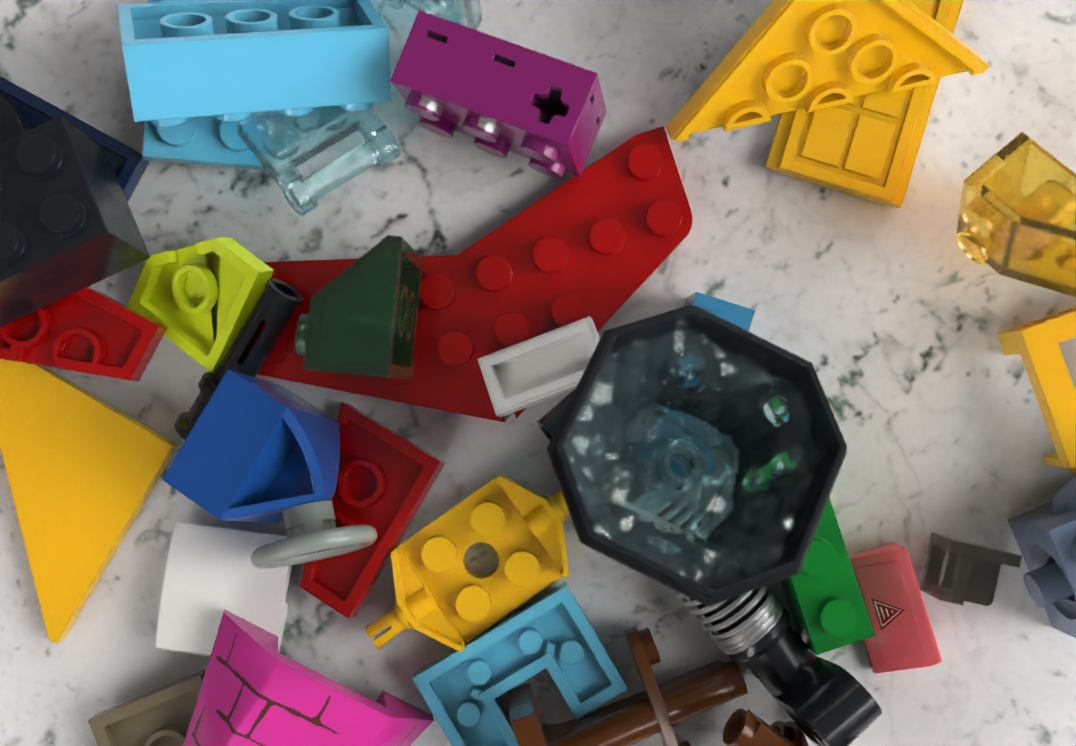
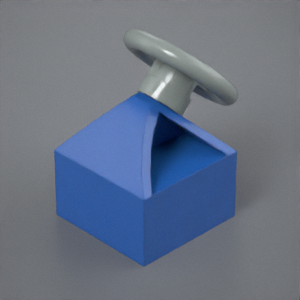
(268, 459)

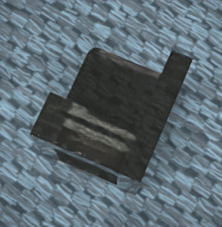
(963, 570)

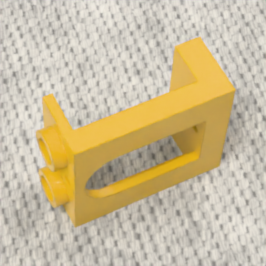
(1049, 377)

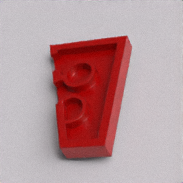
(84, 335)
(379, 486)

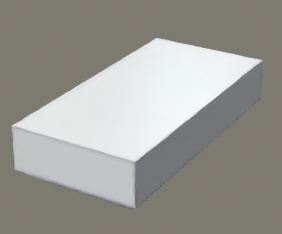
(539, 367)

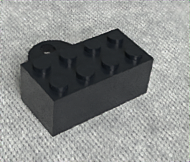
(58, 215)

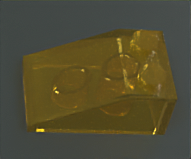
(1022, 216)

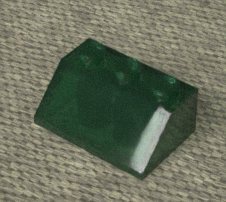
(366, 315)

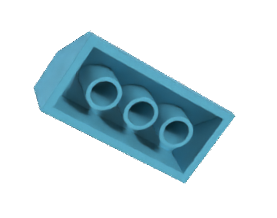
(252, 57)

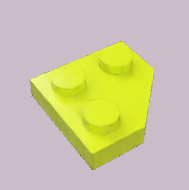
(201, 295)

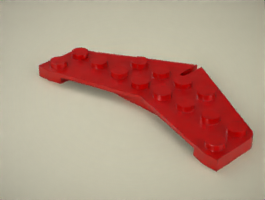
(544, 268)

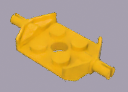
(449, 600)

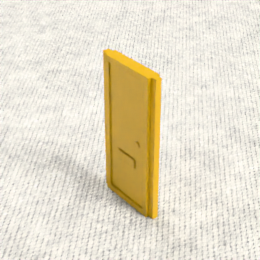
(863, 144)

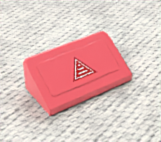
(895, 610)

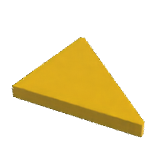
(822, 58)
(75, 482)

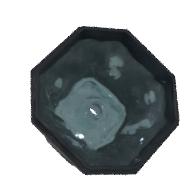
(740, 424)

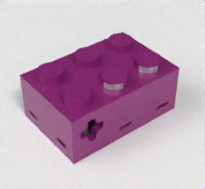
(500, 95)

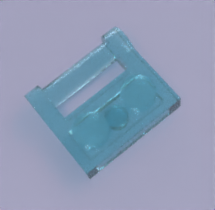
(288, 141)

